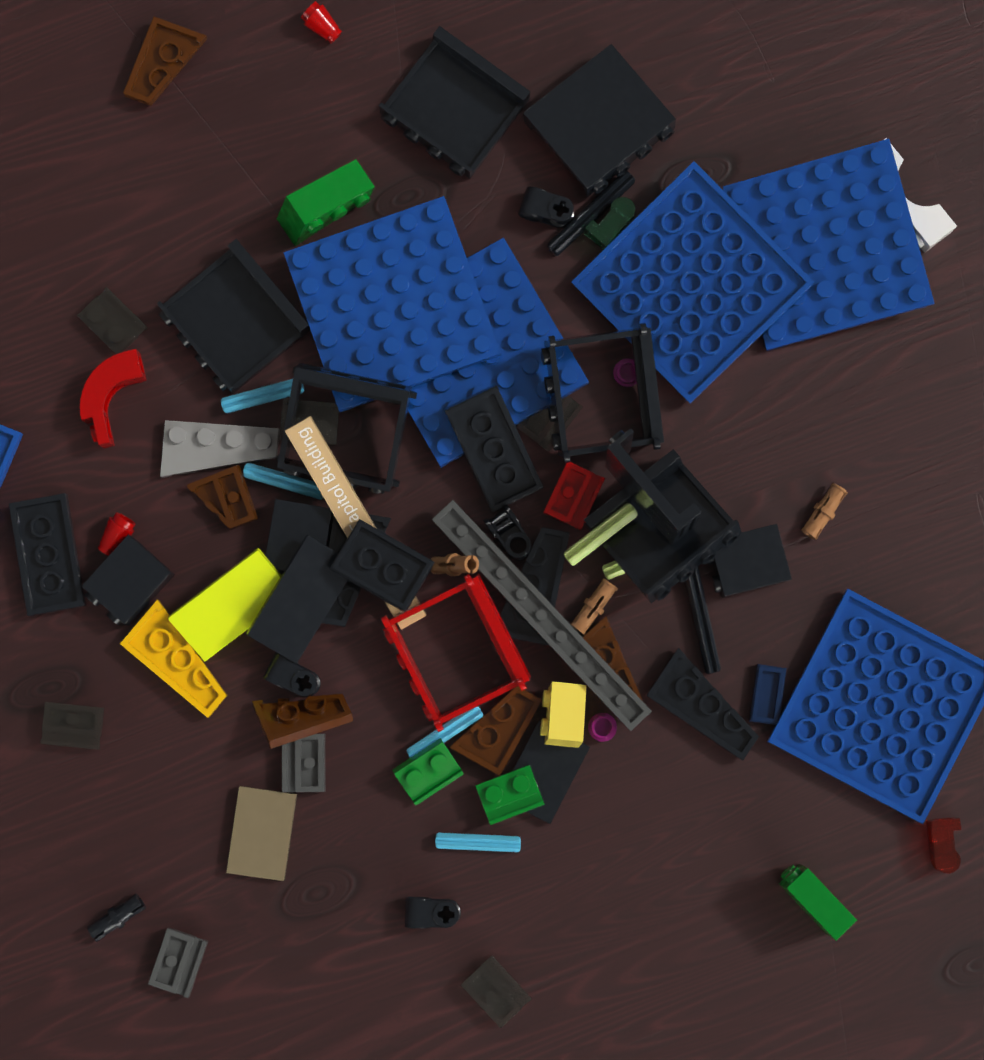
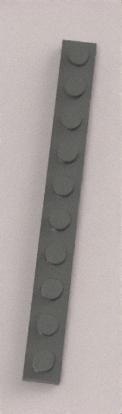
(542, 616)

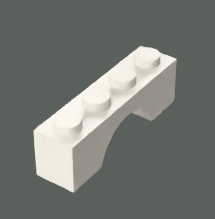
(929, 222)

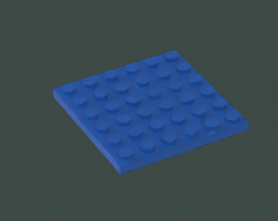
(848, 232)
(695, 278)
(393, 300)
(520, 330)
(883, 706)

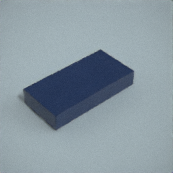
(767, 694)

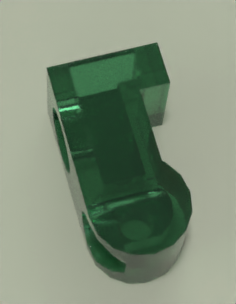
(618, 218)

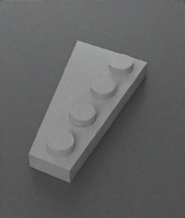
(205, 446)

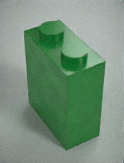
(817, 901)

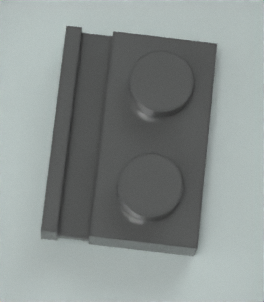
(304, 765)
(178, 962)

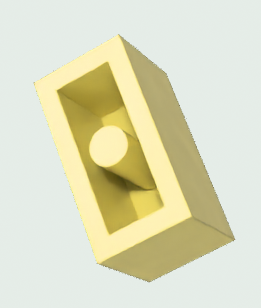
(564, 714)

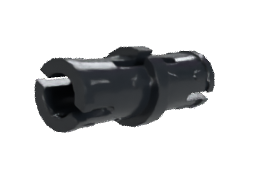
(116, 917)

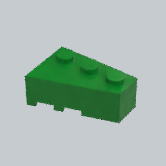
(324, 201)

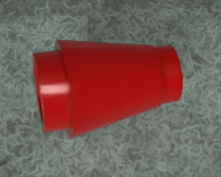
(321, 22)
(115, 532)

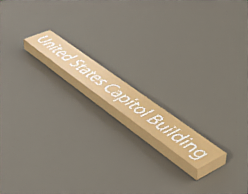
(335, 487)

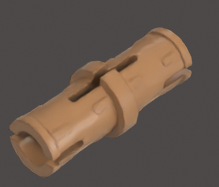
(824, 511)
(463, 564)
(593, 606)

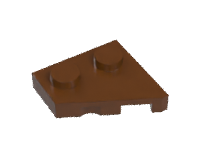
(226, 496)

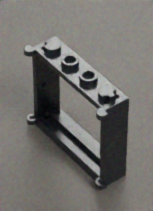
(357, 386)
(646, 387)

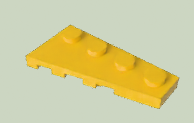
(174, 660)

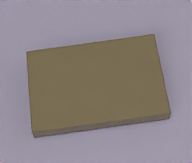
(261, 833)

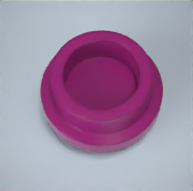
(625, 373)
(602, 727)

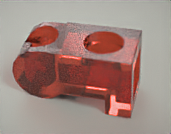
(942, 843)

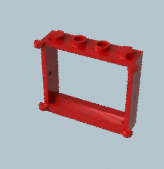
(497, 631)

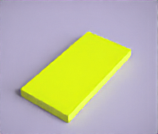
(226, 605)

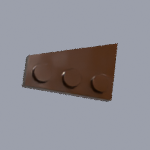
(161, 59)
(605, 644)
(295, 720)
(499, 731)

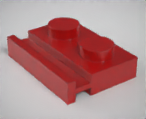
(574, 495)

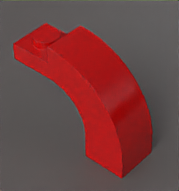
(102, 385)

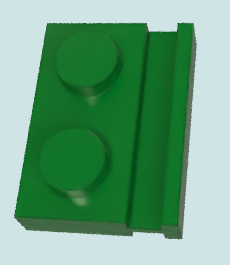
(428, 771)
(509, 794)

